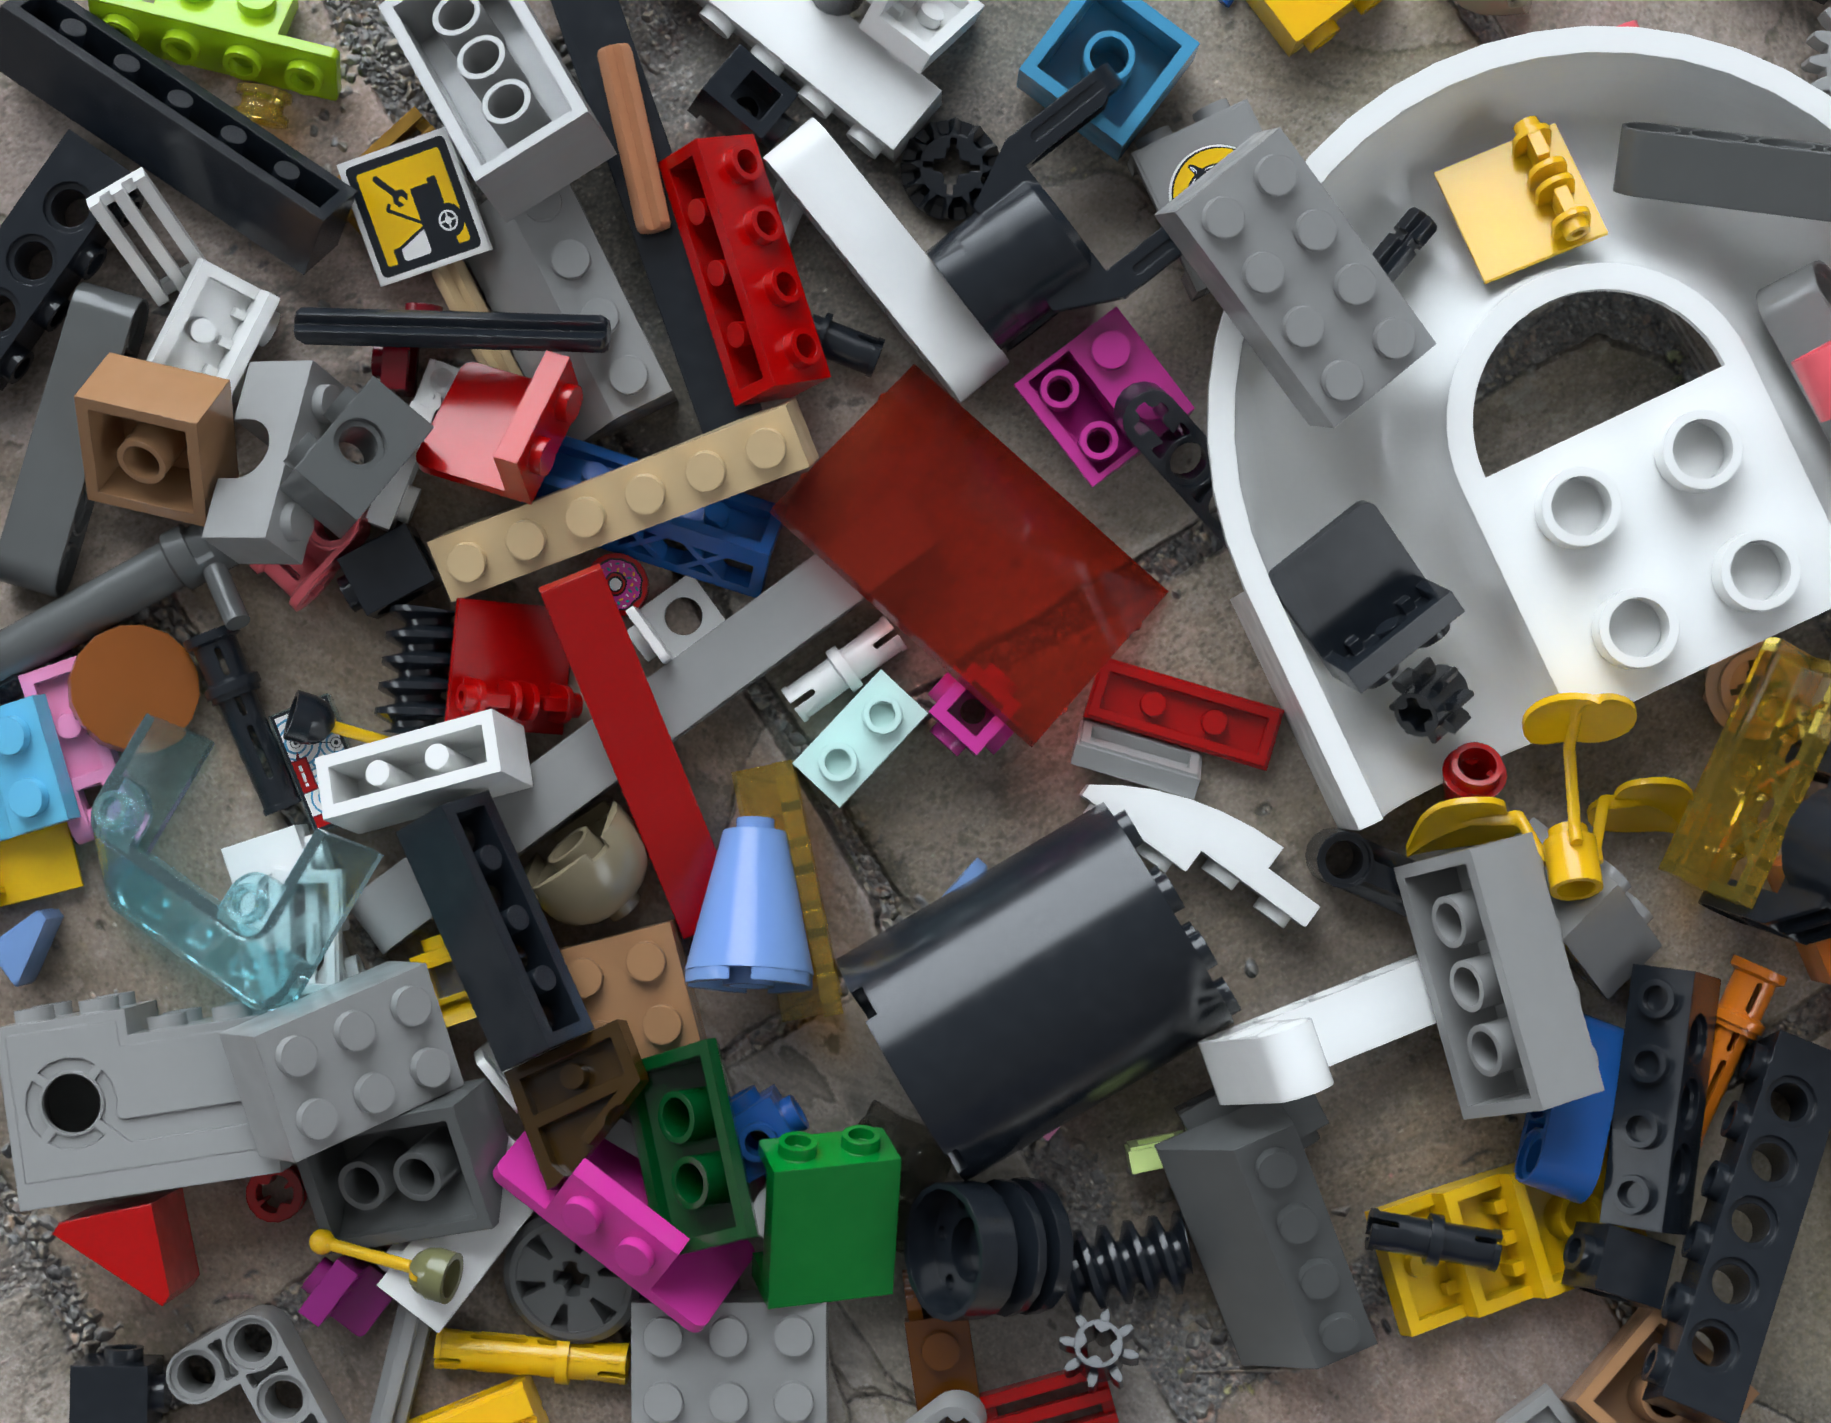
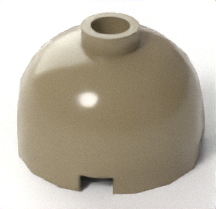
(592, 868)

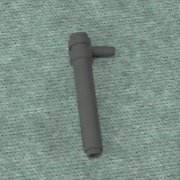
(119, 593)

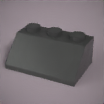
(413, 1173)

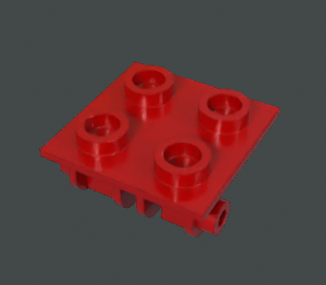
(510, 663)

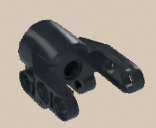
(1018, 253)
(1804, 900)

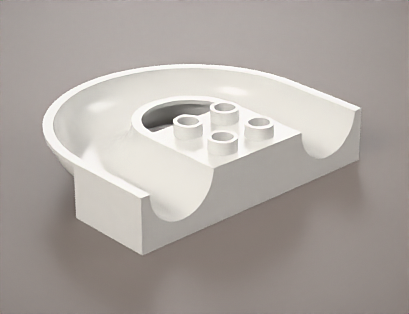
(1610, 551)

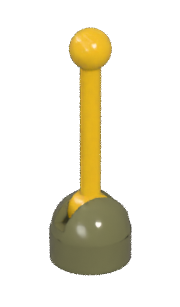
(432, 1272)

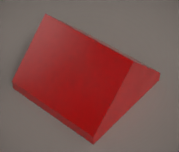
(139, 1241)

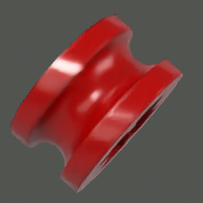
(288, 1208)

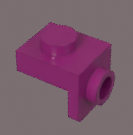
(346, 1293)

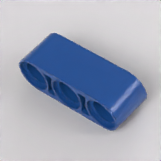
(1566, 1144)

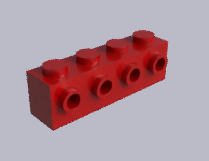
(744, 269)

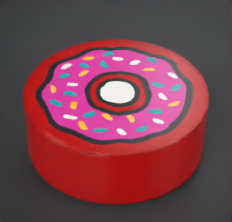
(626, 580)

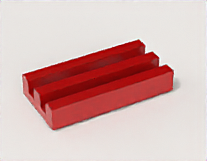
(1051, 1409)

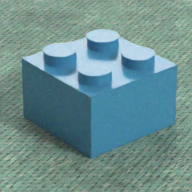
(1138, 45)

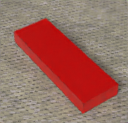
(1184, 713)

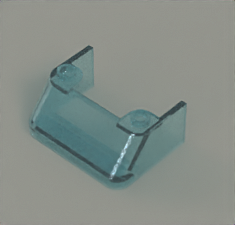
(264, 932)

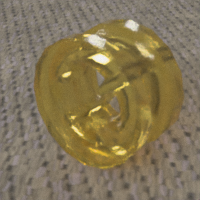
(263, 104)

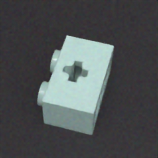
(860, 738)

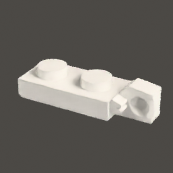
(399, 496)

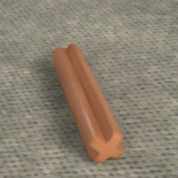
(634, 138)

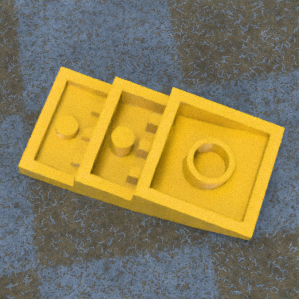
(1531, 1260)

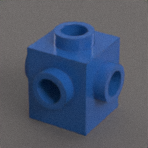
(765, 1113)

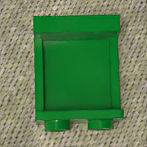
(828, 1217)

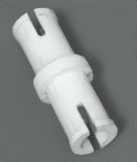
(844, 668)

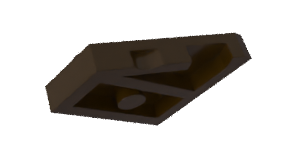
(576, 1096)

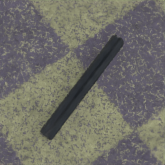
(452, 329)

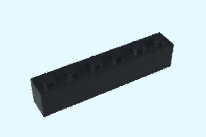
(174, 129)

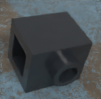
(119, 1387)

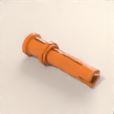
(1737, 1022)

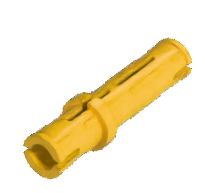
(532, 1356)

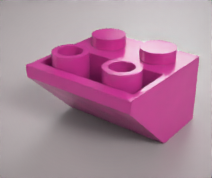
(1079, 388)

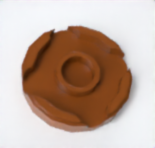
(129, 675)

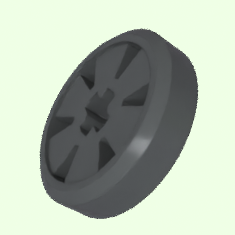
(551, 1299)

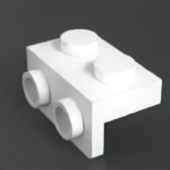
(919, 29)
(216, 325)

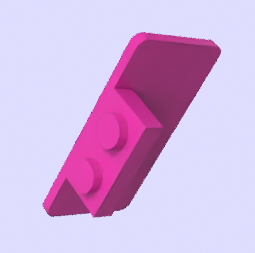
(609, 1217)

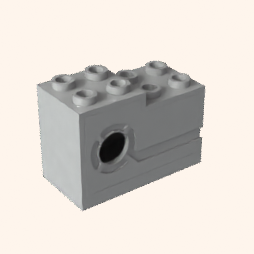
(123, 1100)

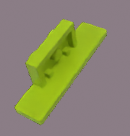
(229, 38)

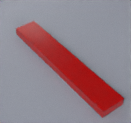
(634, 738)

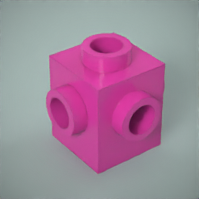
(954, 731)

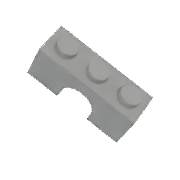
(250, 513)

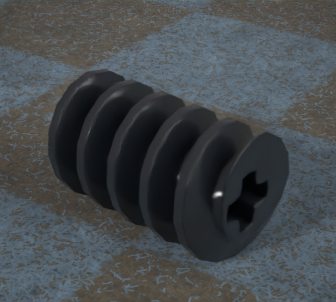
(418, 668)
(1129, 1261)

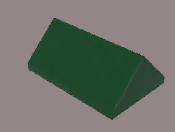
(693, 1147)

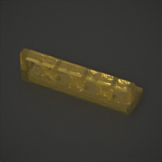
(1749, 771)
(777, 794)

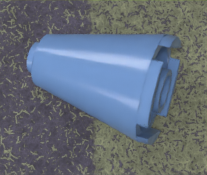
(751, 916)

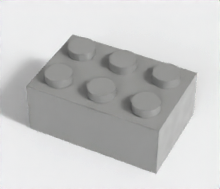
(341, 1060)
(737, 1369)

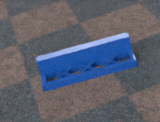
(730, 528)

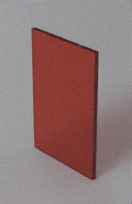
(970, 554)

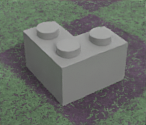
(1604, 931)

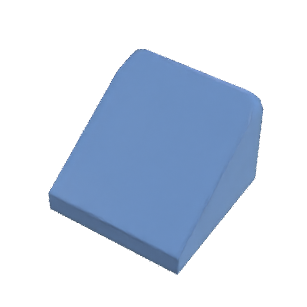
(27, 945)

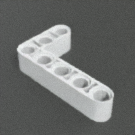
(1291, 1048)

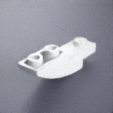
(1181, 828)

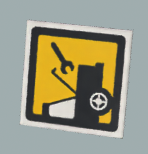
(415, 206)

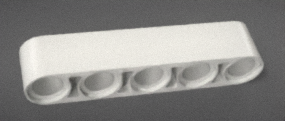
(885, 259)

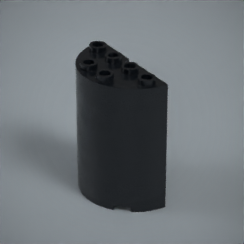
(1037, 990)

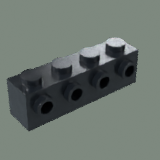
(494, 929)

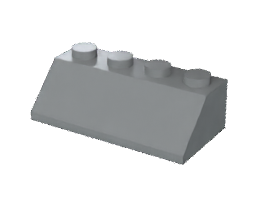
(557, 266)

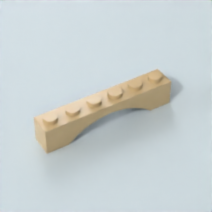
(624, 500)

